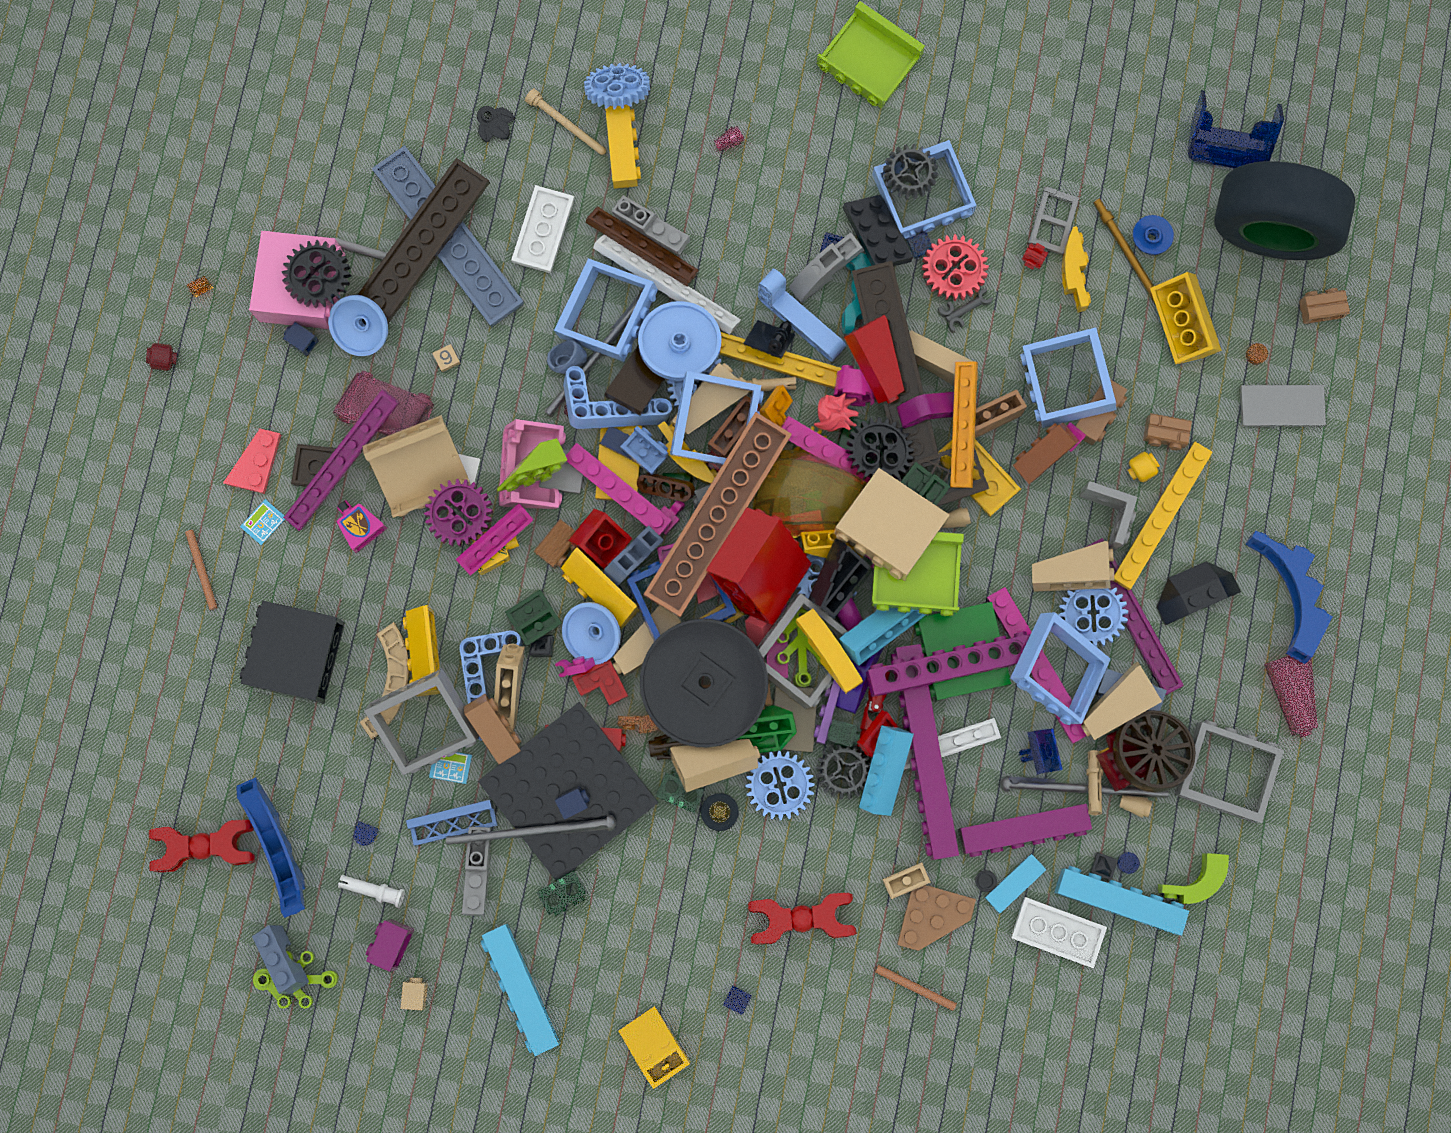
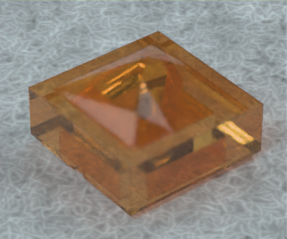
(199, 286)

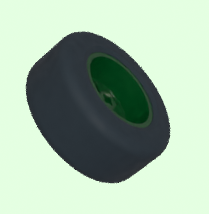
(1284, 210)

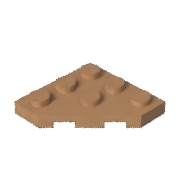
(932, 915)

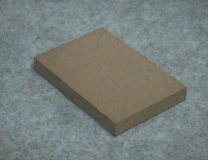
(804, 720)

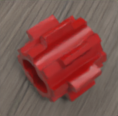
(1034, 256)

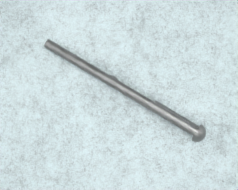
(617, 328)
(1050, 785)
(565, 828)

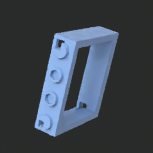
(938, 151)
(579, 296)
(687, 387)
(1077, 412)
(1077, 642)

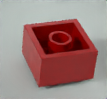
(600, 538)

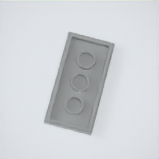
(1282, 406)

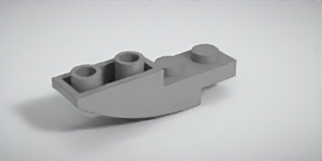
(650, 226)
(824, 265)
(476, 875)

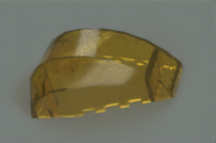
(807, 492)

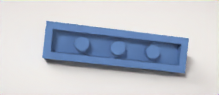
(450, 814)

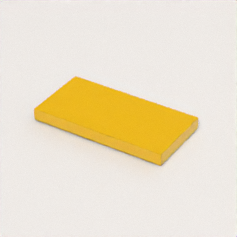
(621, 466)
(1000, 484)

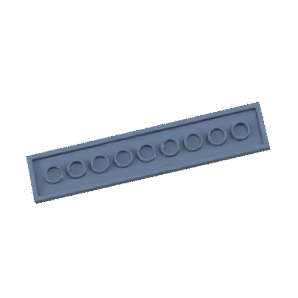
(462, 253)

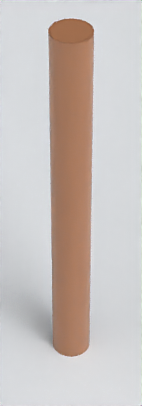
(201, 570)
(915, 987)

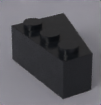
(839, 578)

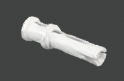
(381, 893)

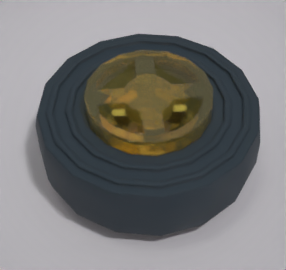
(715, 806)

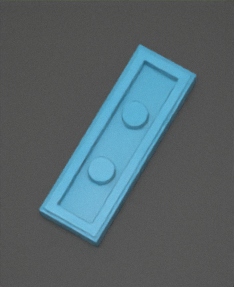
(1015, 883)

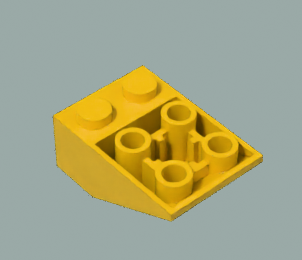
(654, 1047)

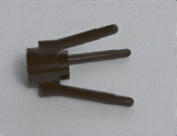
(658, 747)

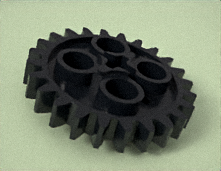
(328, 286)
(861, 449)

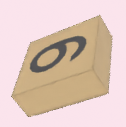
(446, 358)

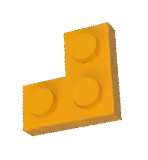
(776, 405)

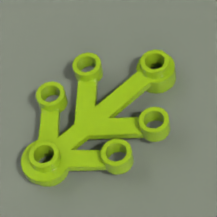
(801, 644)
(299, 994)

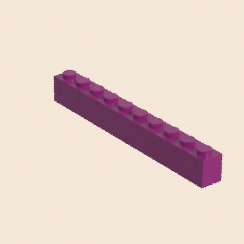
(927, 764)

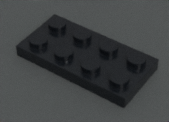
(877, 231)

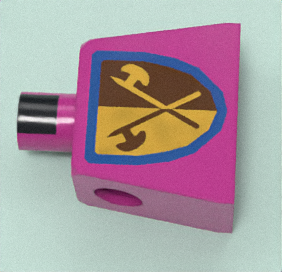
(358, 525)

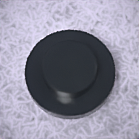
(986, 881)

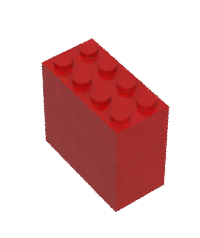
(759, 565)

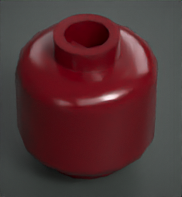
(161, 356)

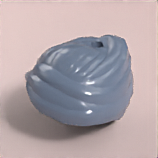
(565, 356)

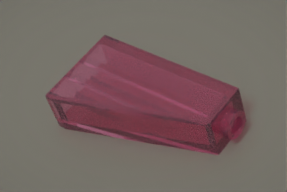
(1295, 693)

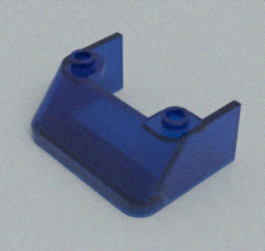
(1228, 146)

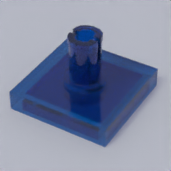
(1042, 751)

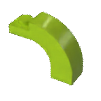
(1209, 881)

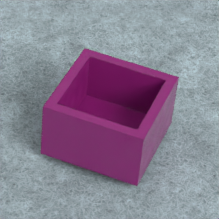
(389, 944)

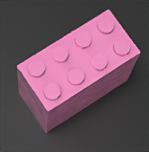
(269, 297)

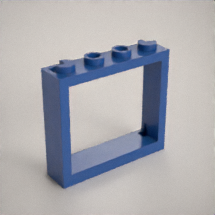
(638, 576)

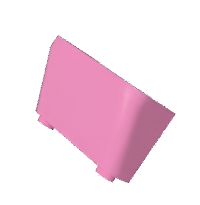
(517, 442)

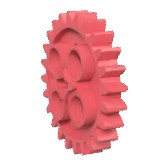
(968, 279)

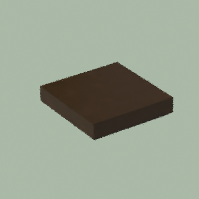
(308, 462)

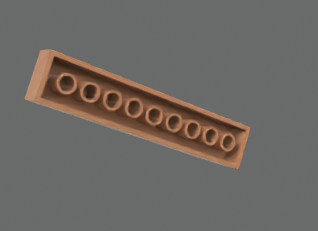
(717, 514)

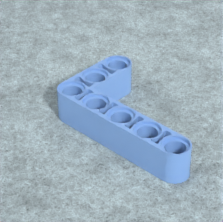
(773, 295)
(607, 408)
(477, 658)

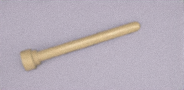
(535, 99)

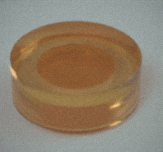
(1256, 353)

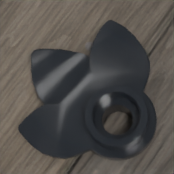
(496, 125)

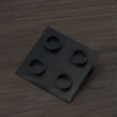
(770, 338)

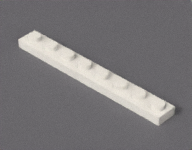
(674, 289)

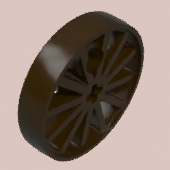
(1162, 753)

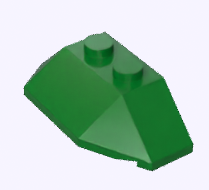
(772, 729)

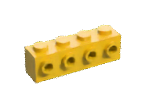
(622, 147)

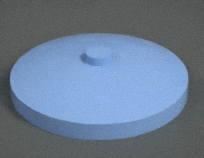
(679, 340)

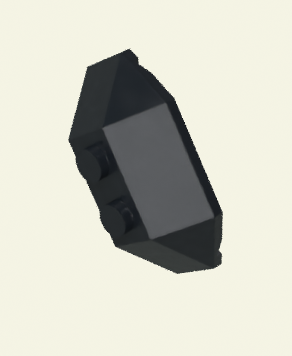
(1194, 591)

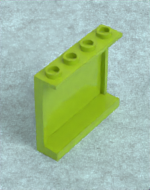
(870, 55)
(930, 583)

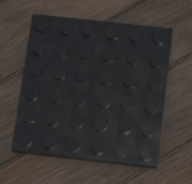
(556, 760)

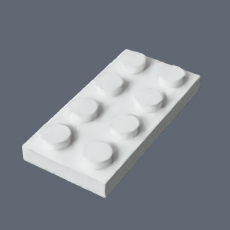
(543, 229)
(1058, 932)

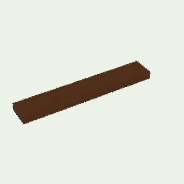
(642, 246)

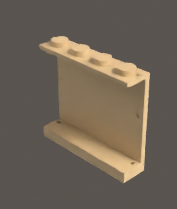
(415, 464)
(890, 524)

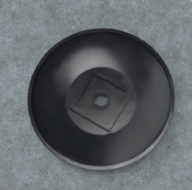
(673, 688)

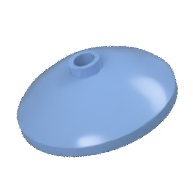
(350, 331)
(581, 635)

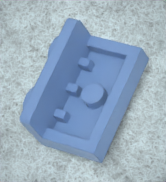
(645, 450)

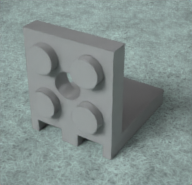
(1118, 500)

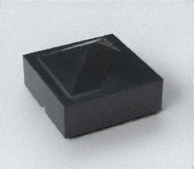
(543, 647)
(1104, 866)

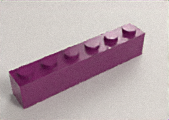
(1025, 829)

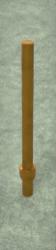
(1107, 218)

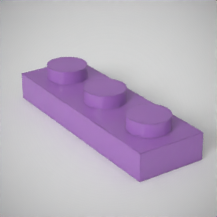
(827, 713)

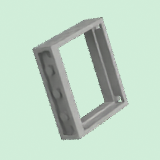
(773, 634)
(406, 692)
(1228, 808)

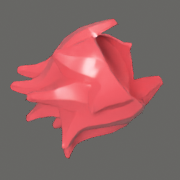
(834, 413)

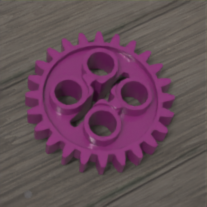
(471, 499)

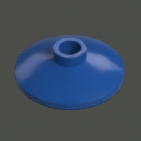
(1155, 226)

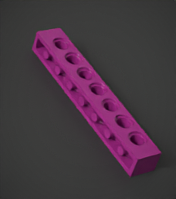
(879, 685)

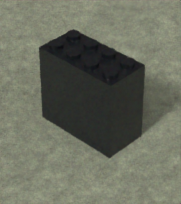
(292, 652)

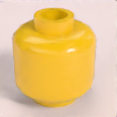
(1143, 467)

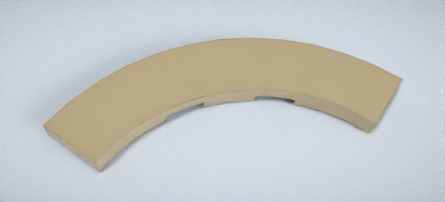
(397, 672)

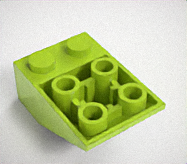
(536, 466)

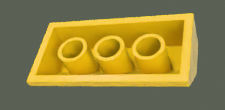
(1185, 318)
(598, 587)
(422, 644)

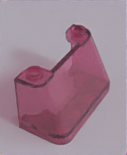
(362, 391)

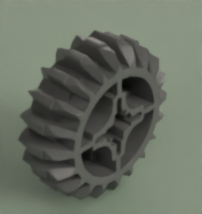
(924, 162)
(828, 779)

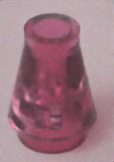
(729, 139)

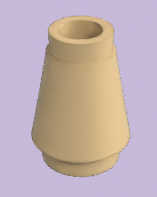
(958, 518)
(1137, 805)

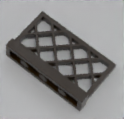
(956, 493)

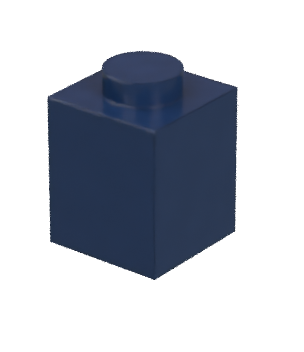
(300, 338)
(572, 802)

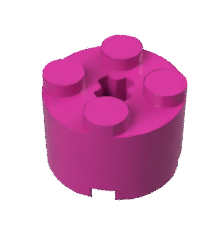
(854, 385)

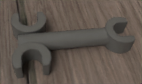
(953, 316)

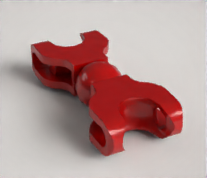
(201, 846)
(801, 918)

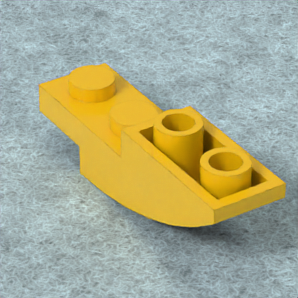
(1074, 262)
(694, 467)
(819, 542)

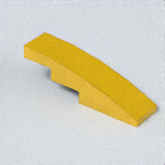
(829, 650)

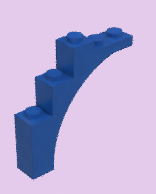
(1292, 565)
(275, 844)

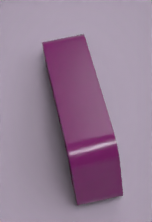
(925, 408)

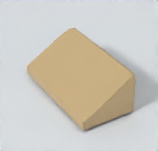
(906, 880)

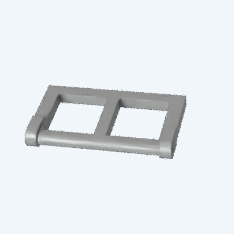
(1047, 191)

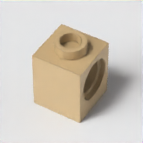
(414, 994)

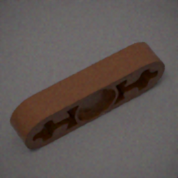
(658, 491)

